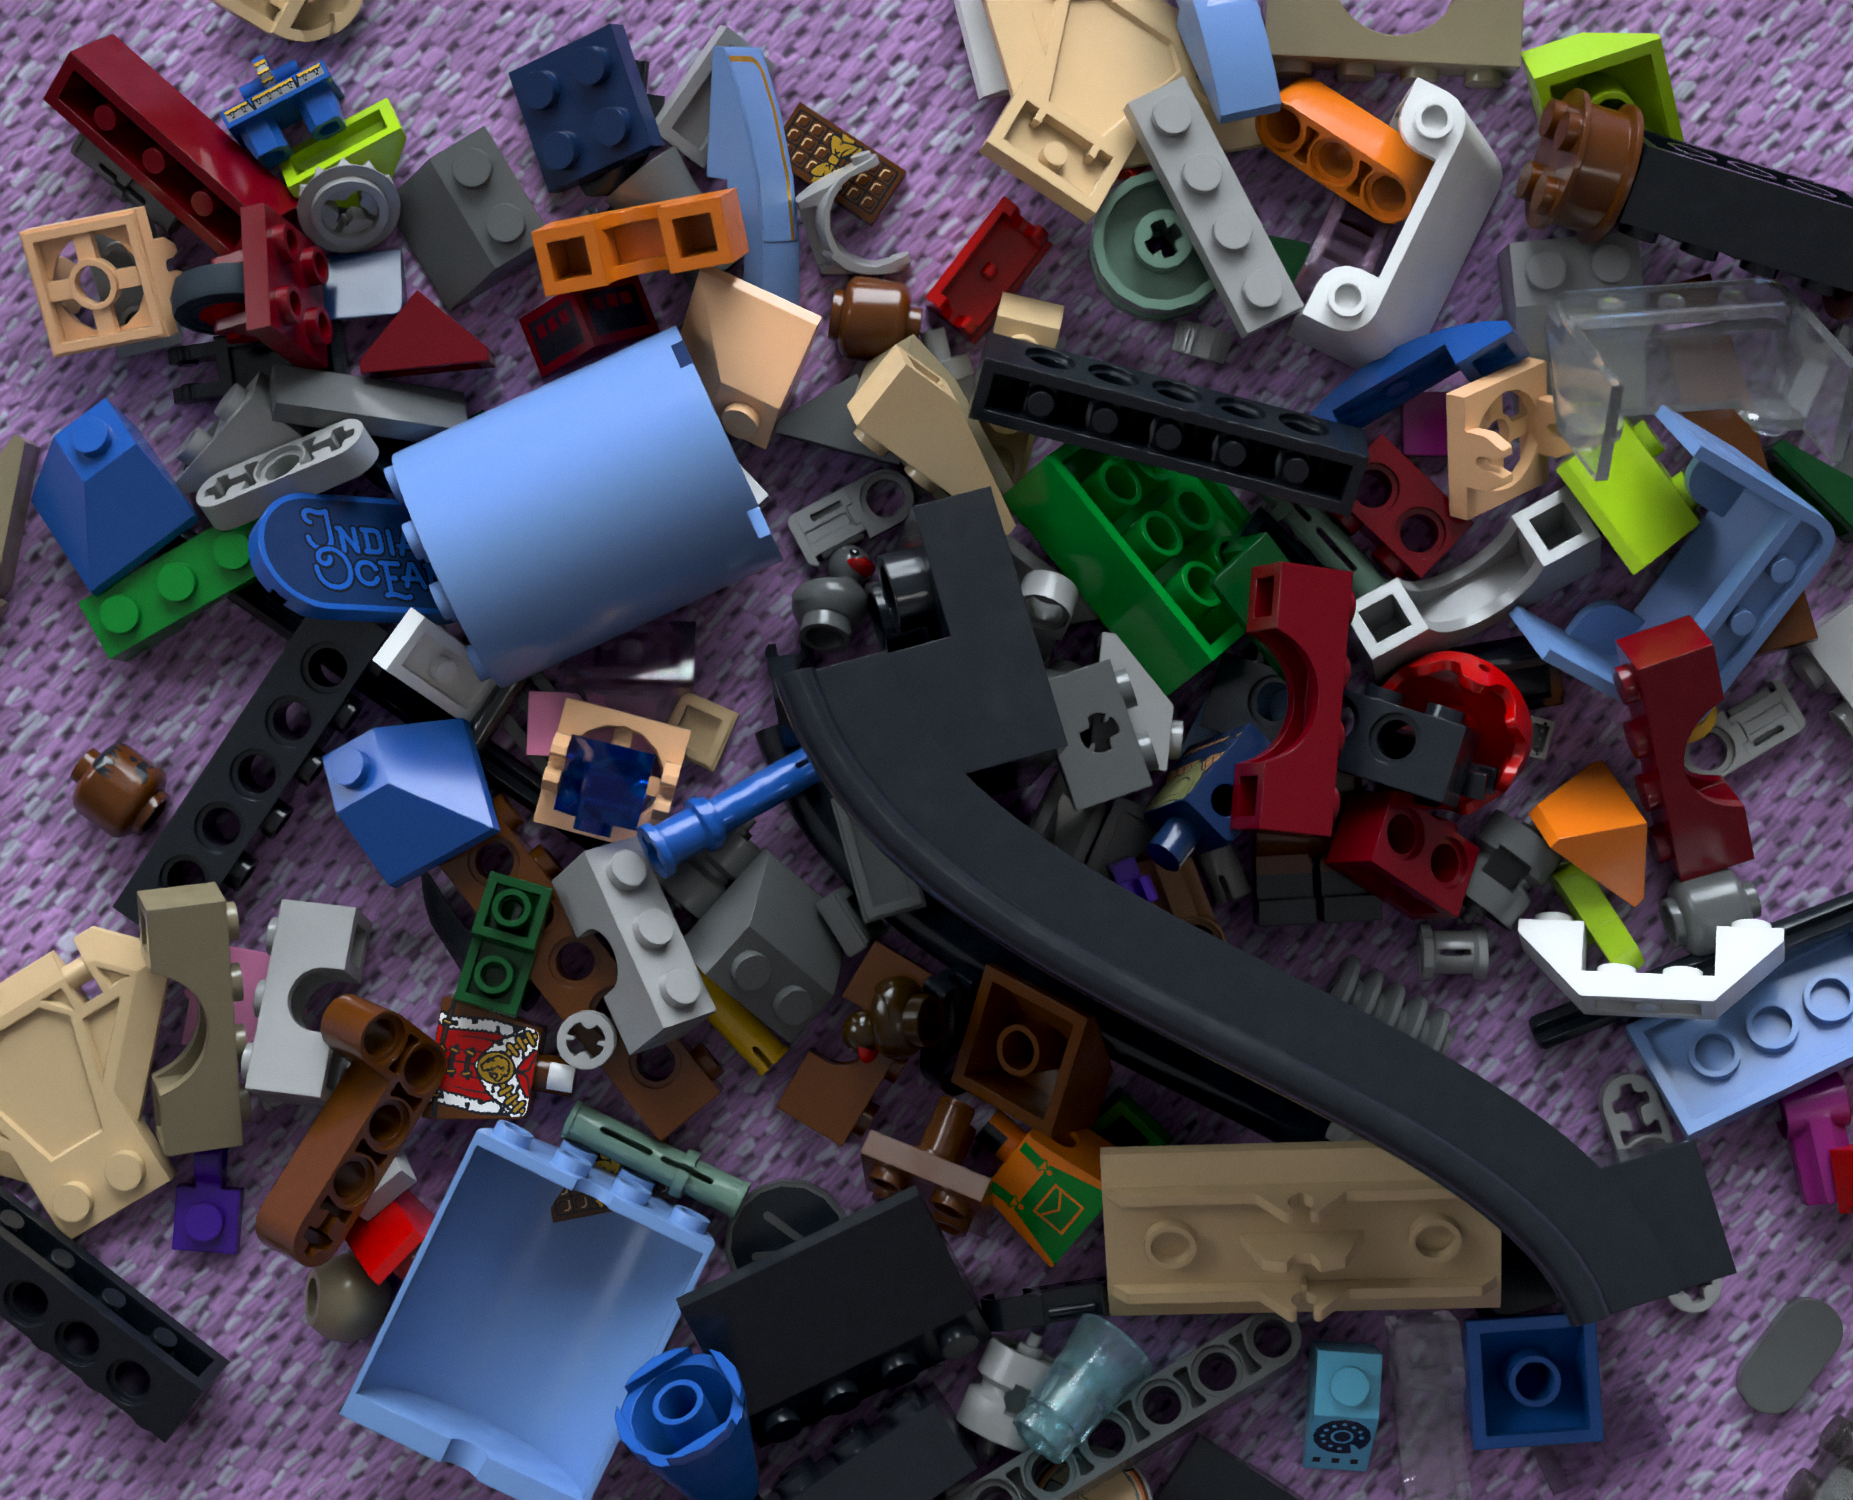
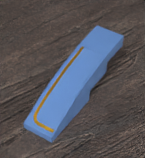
(752, 154)

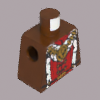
(494, 1066)

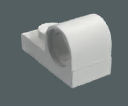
(434, 665)

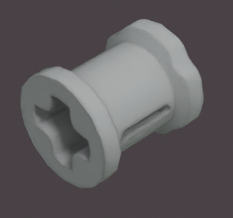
(1473, 961)

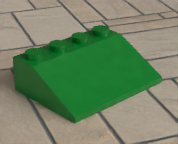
(1138, 552)

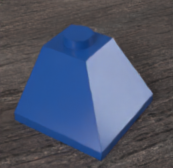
(108, 497)
(412, 795)

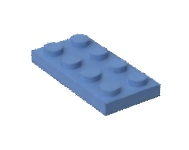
(1760, 1049)

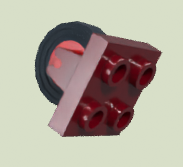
(262, 292)

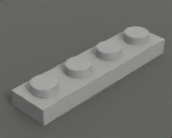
(1213, 207)

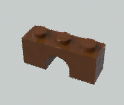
(837, 1094)

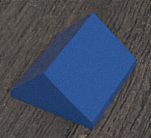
(1531, 1381)

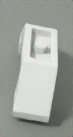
(1742, 960)

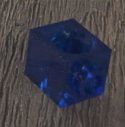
(603, 785)

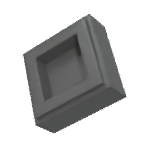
(845, 920)

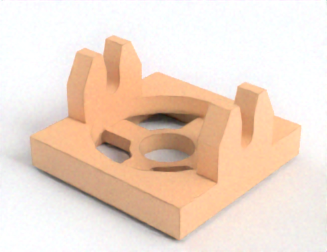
(60, 289)
(1477, 454)
(585, 717)

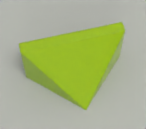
(369, 135)

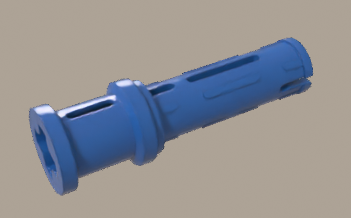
(706, 822)

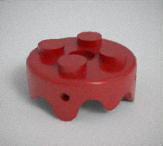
(1491, 708)

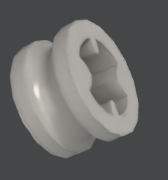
(585, 1059)

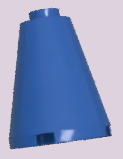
(691, 1425)

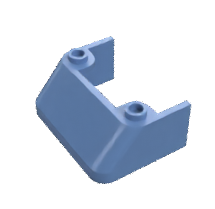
(1730, 574)

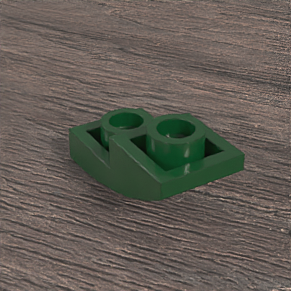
(503, 945)

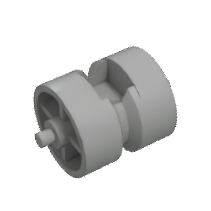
(1009, 1376)

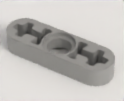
(300, 466)

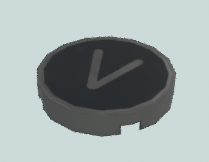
(776, 1217)

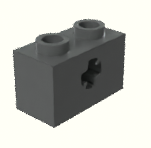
(1130, 756)

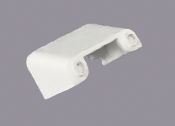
(1368, 316)

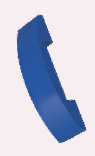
(1417, 366)

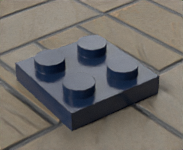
(586, 108)

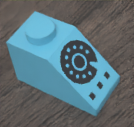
(1341, 1404)

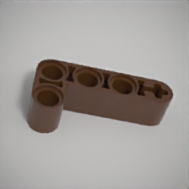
(356, 1132)

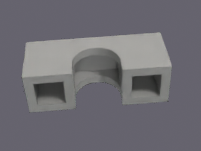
(308, 949)
(657, 983)

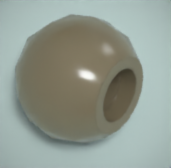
(344, 1300)

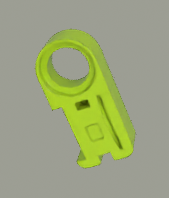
(1602, 924)

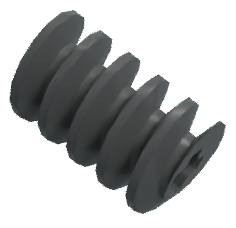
(1388, 1004)

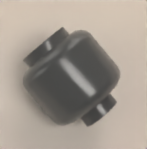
(1702, 904)

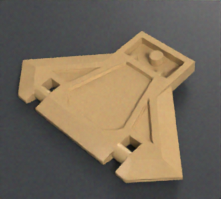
(1068, 83)
(81, 1079)

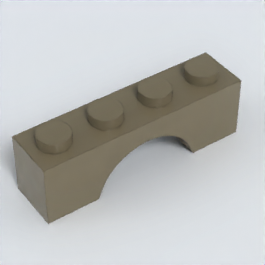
(1469, 41)
(199, 1092)

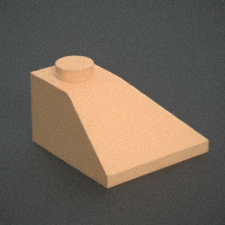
(747, 351)

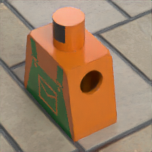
(1046, 1183)

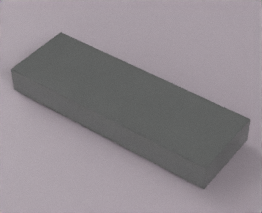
(382, 406)

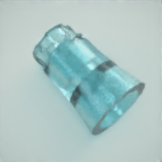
(1081, 1388)

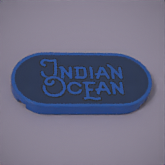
(341, 559)

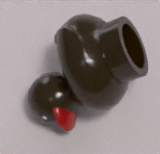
(898, 1022)

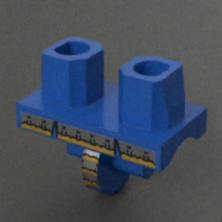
(280, 100)

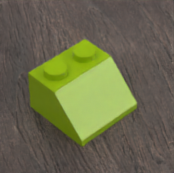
(1640, 503)

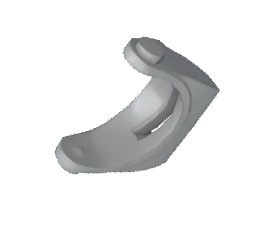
(814, 208)

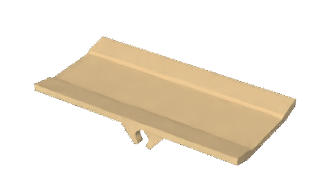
(1288, 1232)

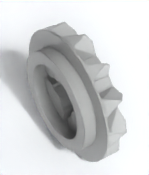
(358, 227)

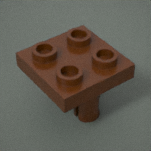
(955, 1195)

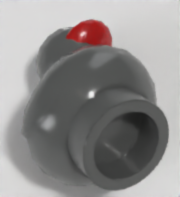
(834, 605)

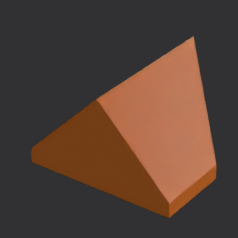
(1597, 830)

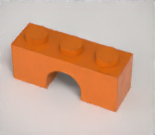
(640, 240)

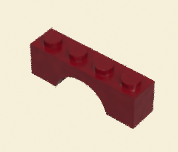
(1304, 622)
(1670, 685)

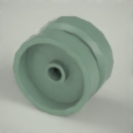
(1124, 268)

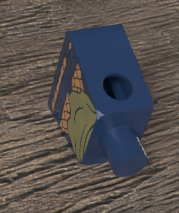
(1196, 797)

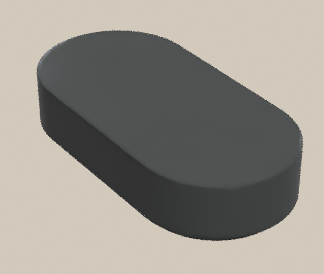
(1789, 1355)

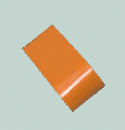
(1317, 145)

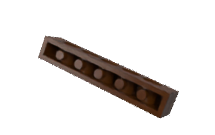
(659, 1101)

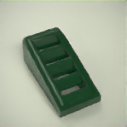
(1816, 483)

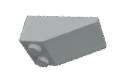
(1541, 268)

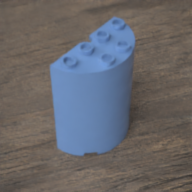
(581, 510)
(529, 1327)

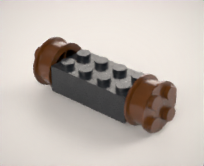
(1608, 170)

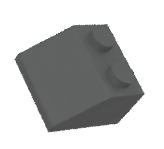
(468, 219)
(769, 946)

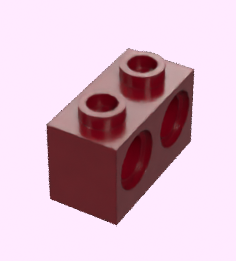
(1406, 496)
(1403, 854)

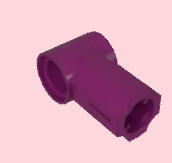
(1814, 1123)

